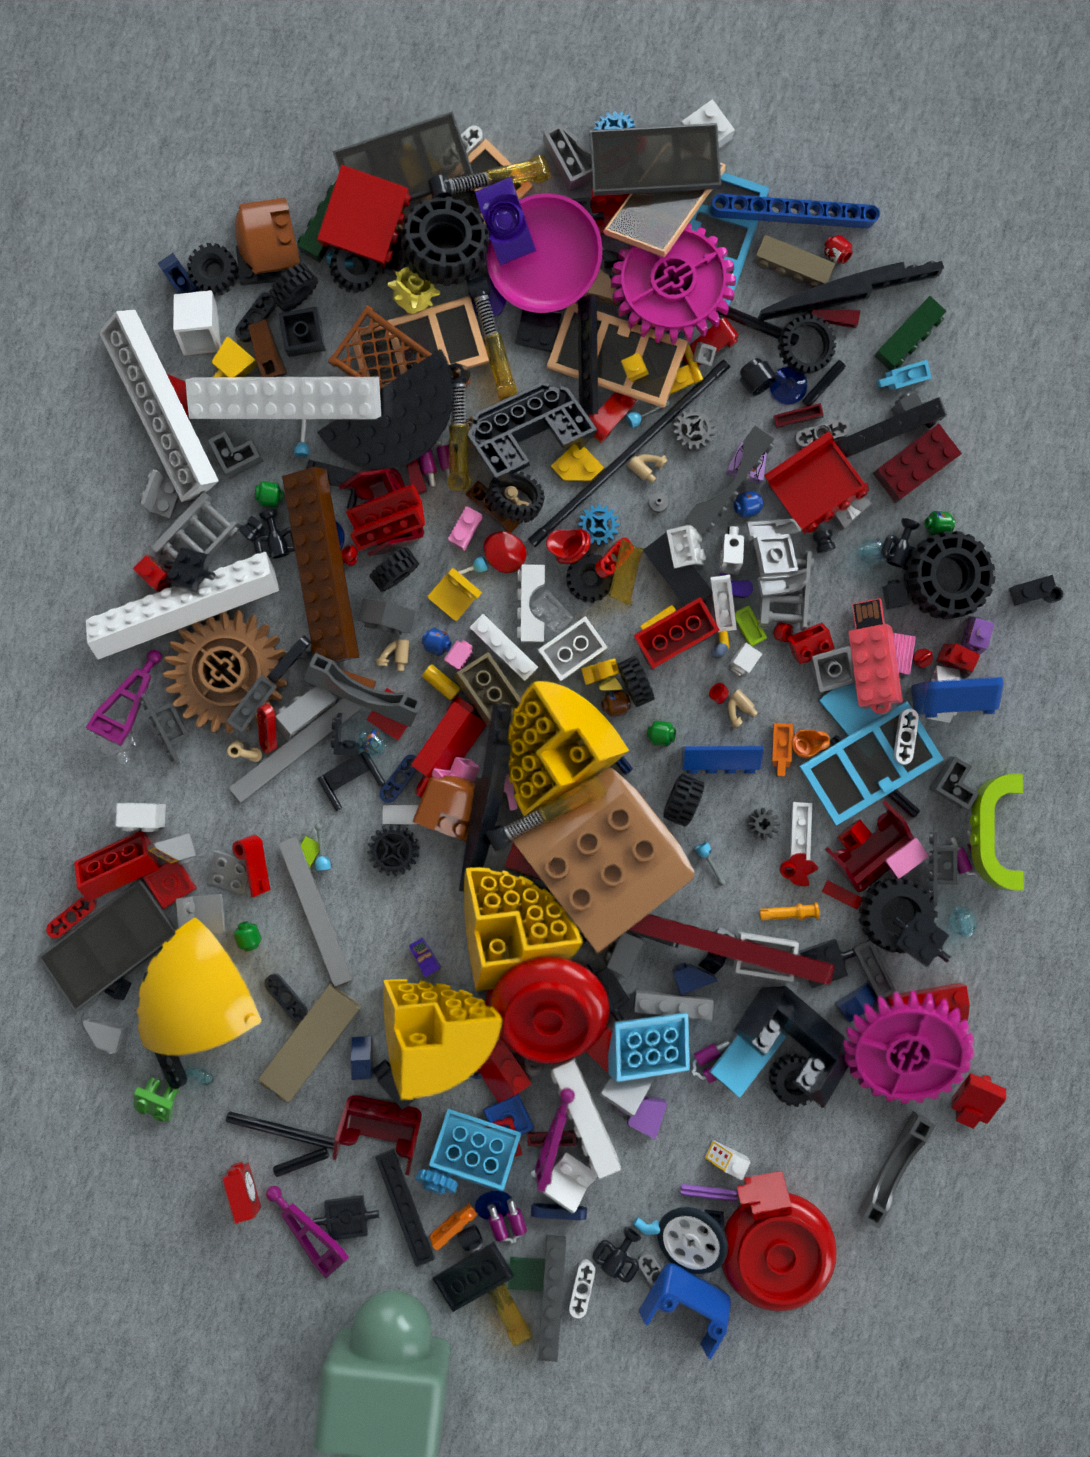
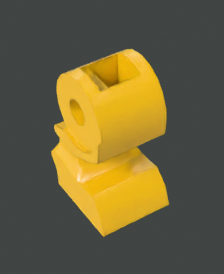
(600, 671)

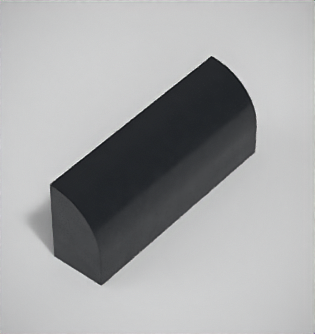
(684, 581)

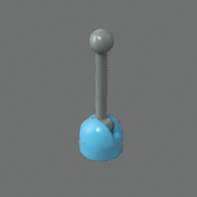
(634, 418)
(704, 851)
(322, 861)

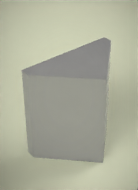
(833, 669)

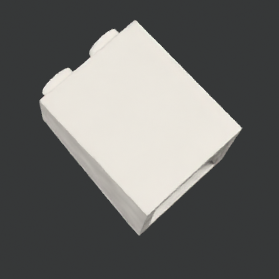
(196, 322)

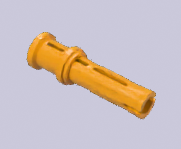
(799, 911)

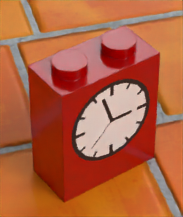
(241, 1192)

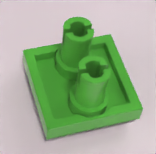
(148, 1102)

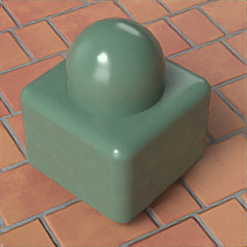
(384, 1383)

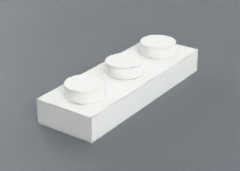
(723, 603)
(801, 828)

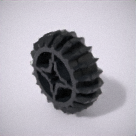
(381, 861)

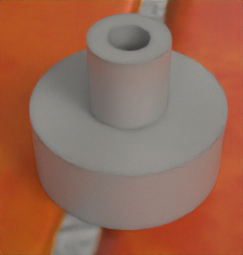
(658, 506)
(532, 1068)

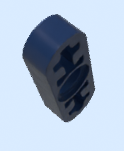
(395, 793)
(556, 1211)

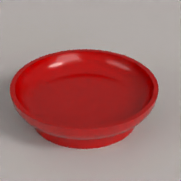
(550, 1009)
(782, 1258)

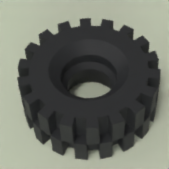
(206, 257)
(293, 287)
(394, 569)
(579, 588)
(636, 681)

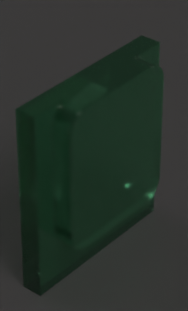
(528, 1273)

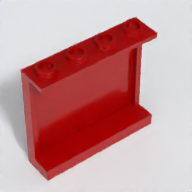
(364, 215)
(816, 483)

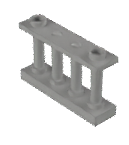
(190, 517)
(804, 619)

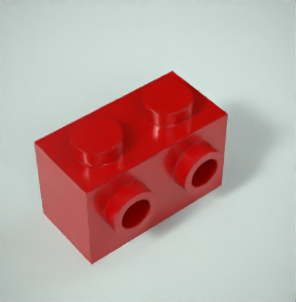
(810, 643)

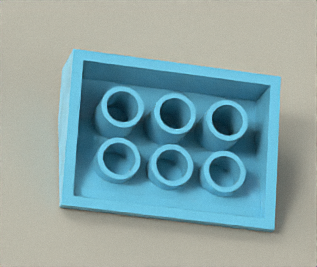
(649, 1047)
(473, 1151)

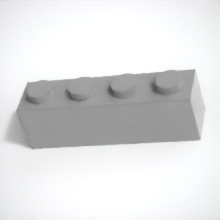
(670, 1003)

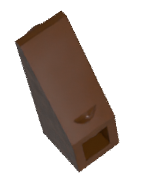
(266, 350)
(478, 496)

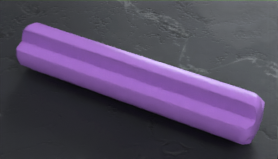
(708, 1192)

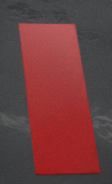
(842, 894)

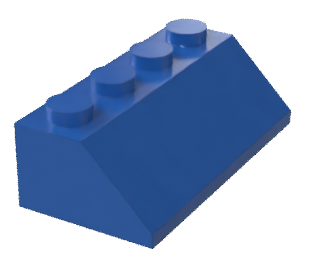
(721, 758)

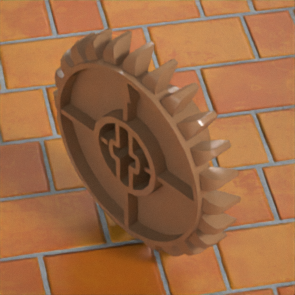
(197, 658)

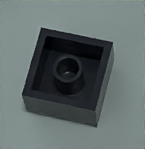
(302, 332)

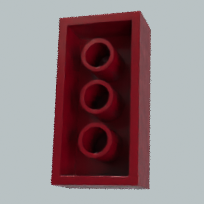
(917, 463)

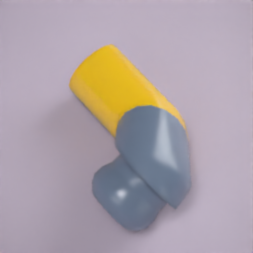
(723, 645)

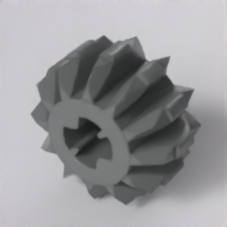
(759, 818)

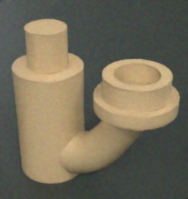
(642, 470)
(511, 495)
(401, 654)
(745, 705)
(237, 749)

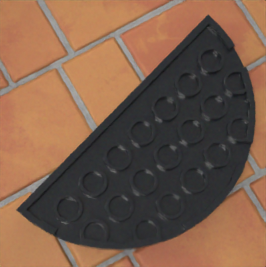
(411, 419)

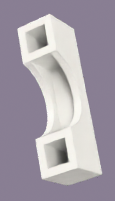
(531, 578)
(504, 647)

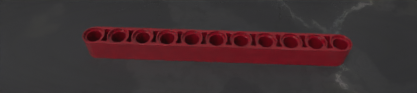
(735, 948)

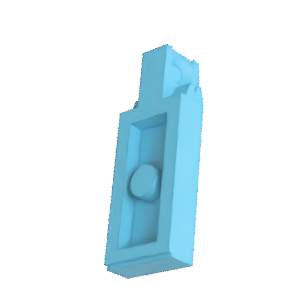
(906, 375)

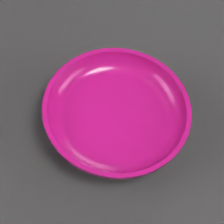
(564, 260)

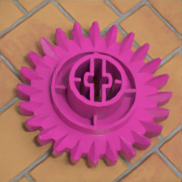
(675, 289)
(909, 1049)

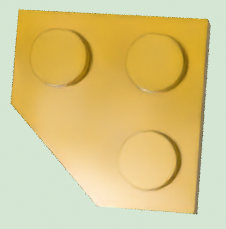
(577, 465)

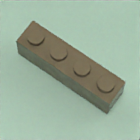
(793, 262)

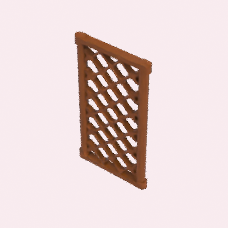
(369, 311)

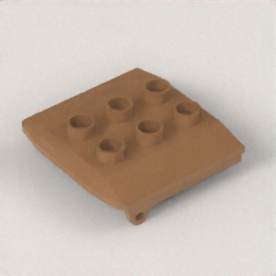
(607, 861)

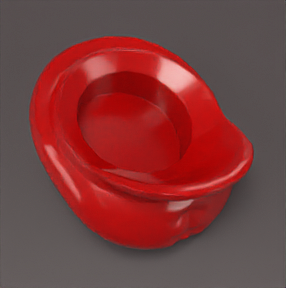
(568, 545)
(504, 551)

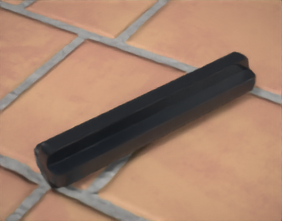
(823, 384)
(300, 1162)

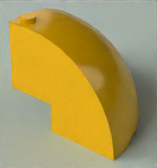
(557, 744)
(511, 923)
(193, 995)
(435, 1035)

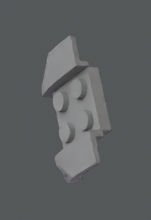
(777, 556)

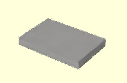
(627, 1094)

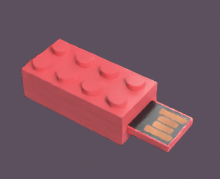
(874, 658)

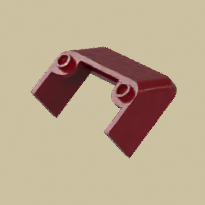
(372, 485)
(868, 861)
(380, 1121)

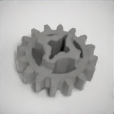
(687, 424)

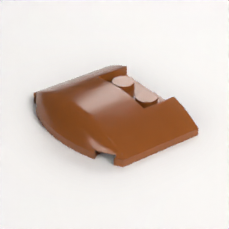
(266, 236)
(446, 806)

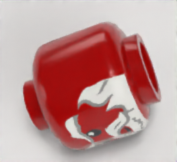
(838, 249)

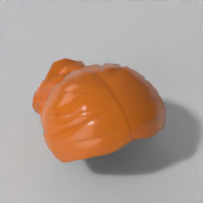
(809, 742)

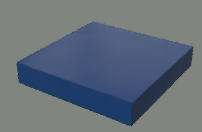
(510, 1107)

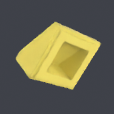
(610, 684)

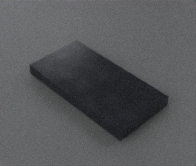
(473, 1276)

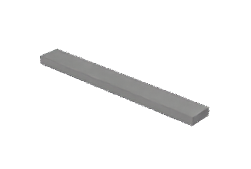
(292, 750)
(315, 911)

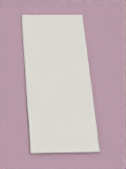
(399, 814)

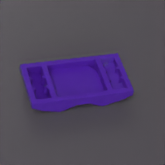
(505, 221)

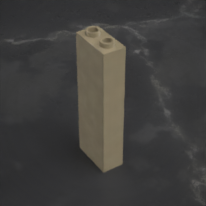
(309, 1043)

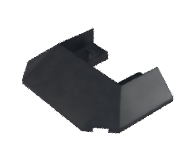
(521, 416)
(782, 1009)

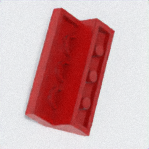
(386, 517)
(449, 740)

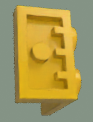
(454, 594)

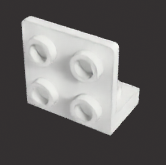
(685, 546)
(569, 1182)

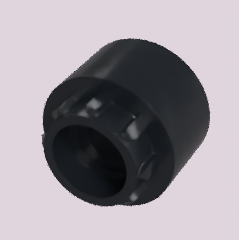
(757, 376)

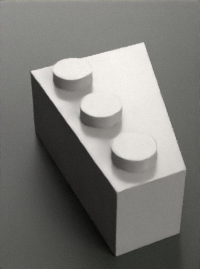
(569, 156)
(303, 711)

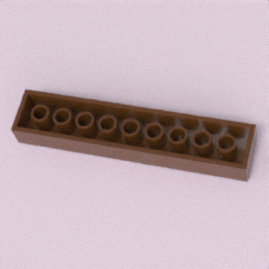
(320, 564)

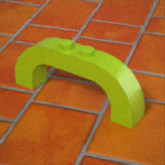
(983, 832)

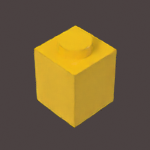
(635, 367)

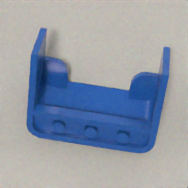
(957, 696)
(681, 1286)

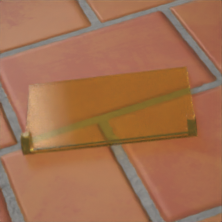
(625, 572)

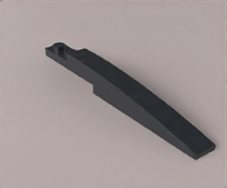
(851, 288)
(488, 790)

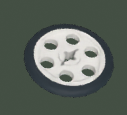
(672, 1222)

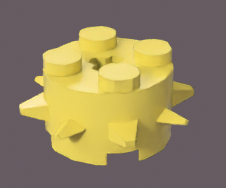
(412, 292)

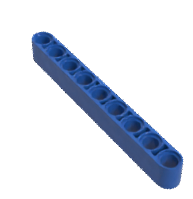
(802, 206)

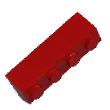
(676, 633)
(115, 866)
(954, 994)
(503, 1072)

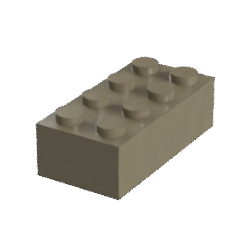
(485, 685)

